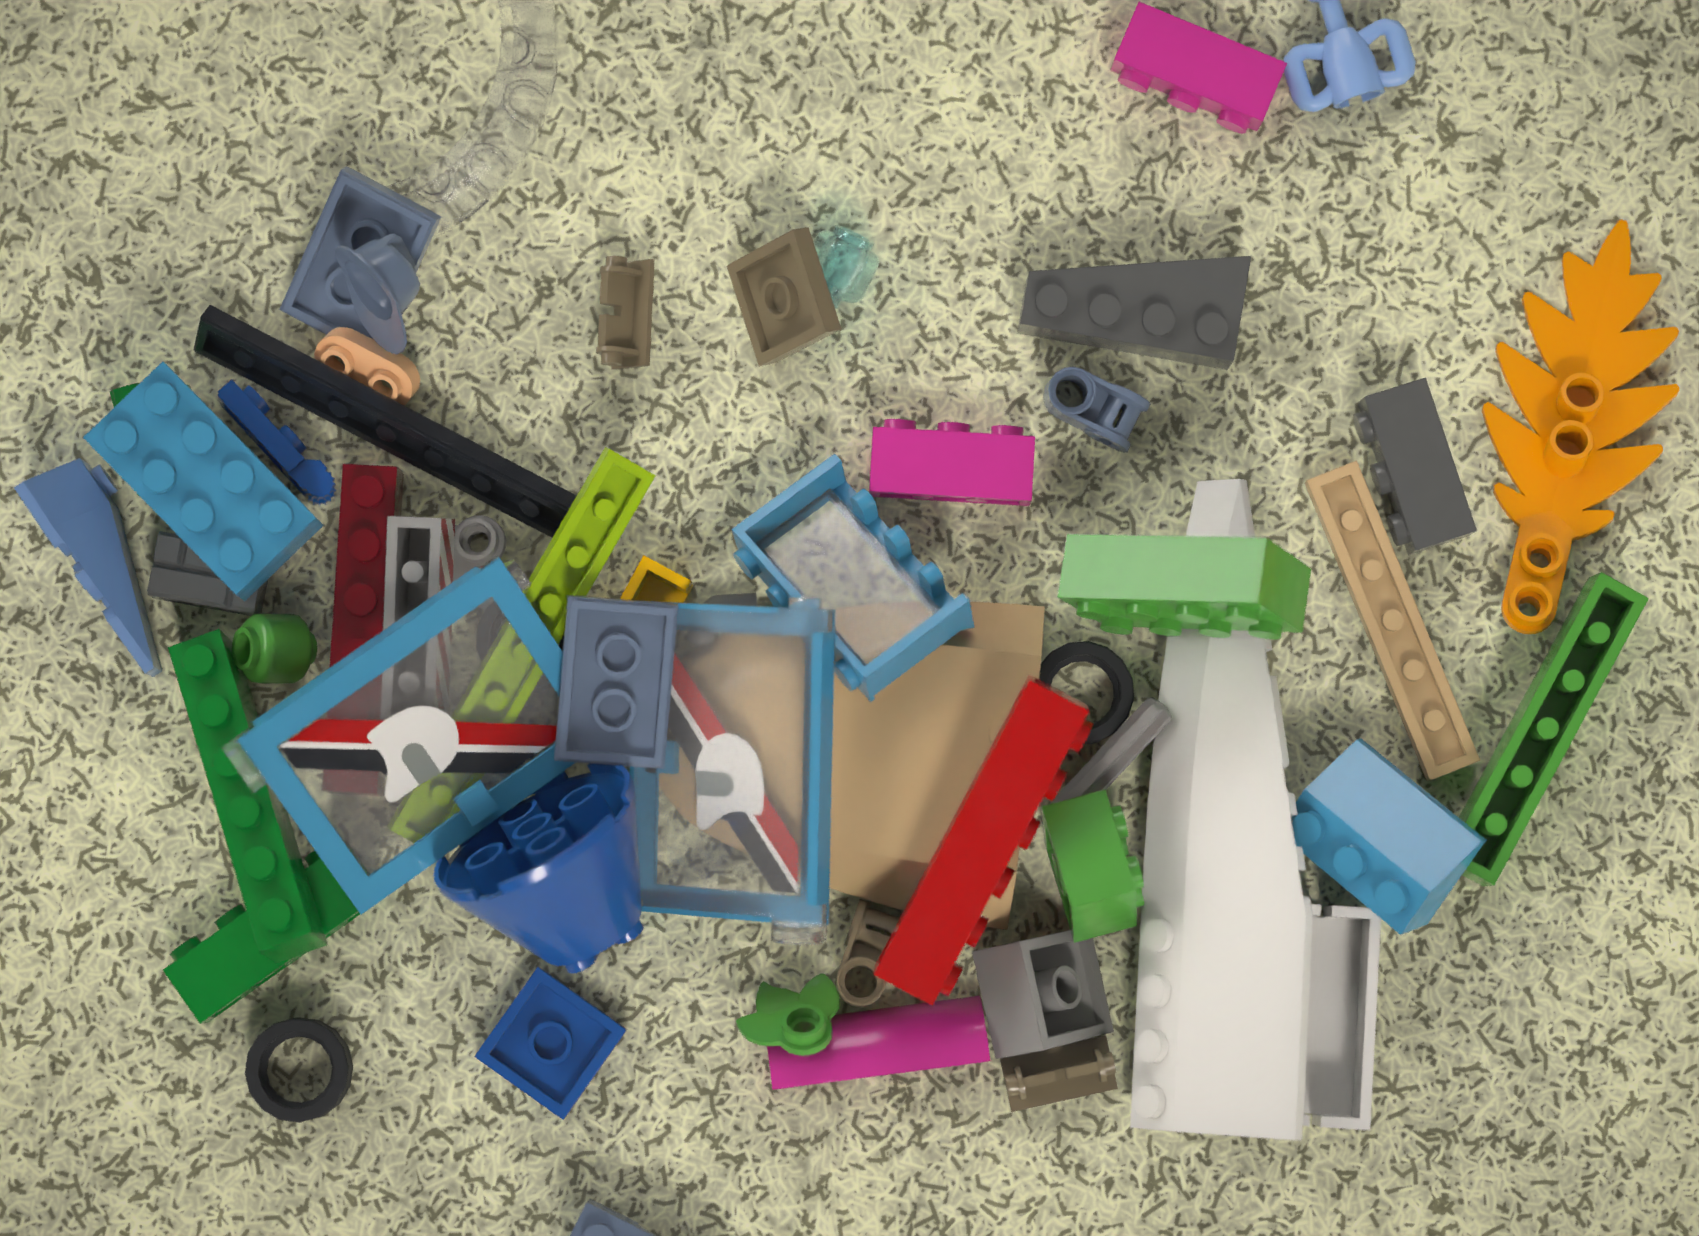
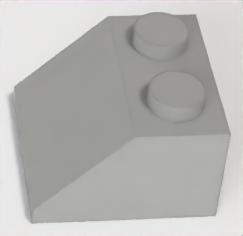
(1042, 993)

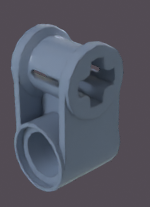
(1098, 408)

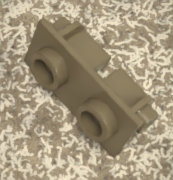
(626, 335)
(1059, 1073)

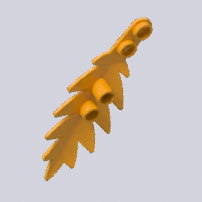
(1574, 419)

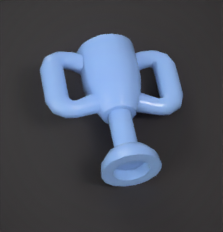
(1348, 61)

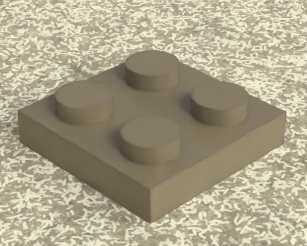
(783, 296)

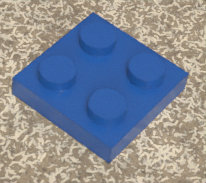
(550, 1043)

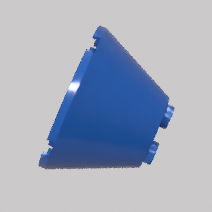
(556, 869)

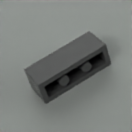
(1414, 467)

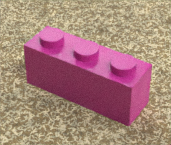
(1197, 69)
(952, 463)

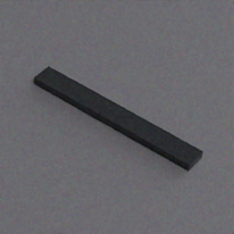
(382, 421)

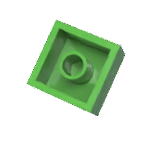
(1091, 866)

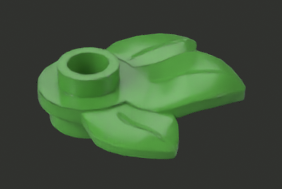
(793, 1019)

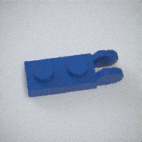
(280, 445)

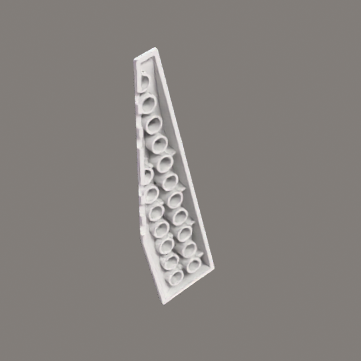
(1221, 888)

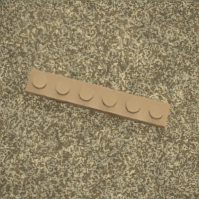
(1392, 621)

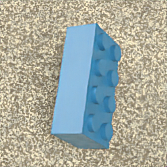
(203, 481)

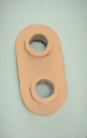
(369, 363)

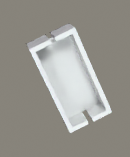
(1342, 1017)

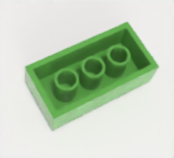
(1185, 584)

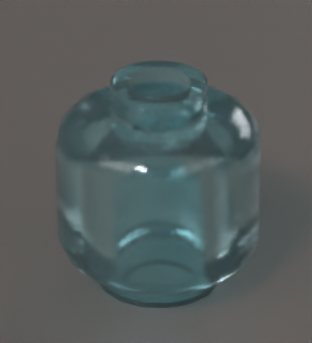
(846, 263)

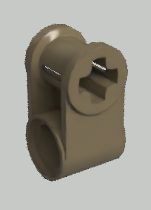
(864, 949)

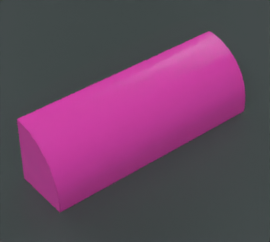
(889, 1043)

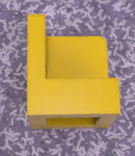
(656, 583)

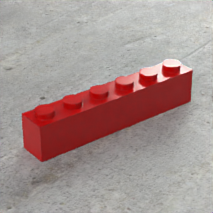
(982, 840)

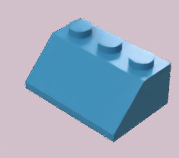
(1383, 837)

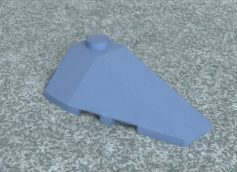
(84, 522)

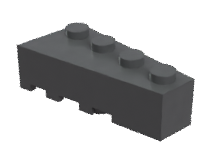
(1147, 309)

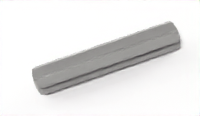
(1118, 751)

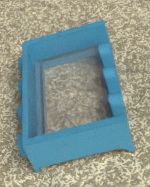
(834, 546)

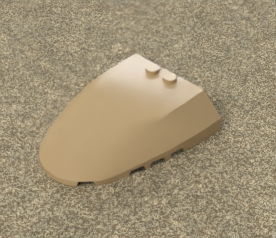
(916, 751)

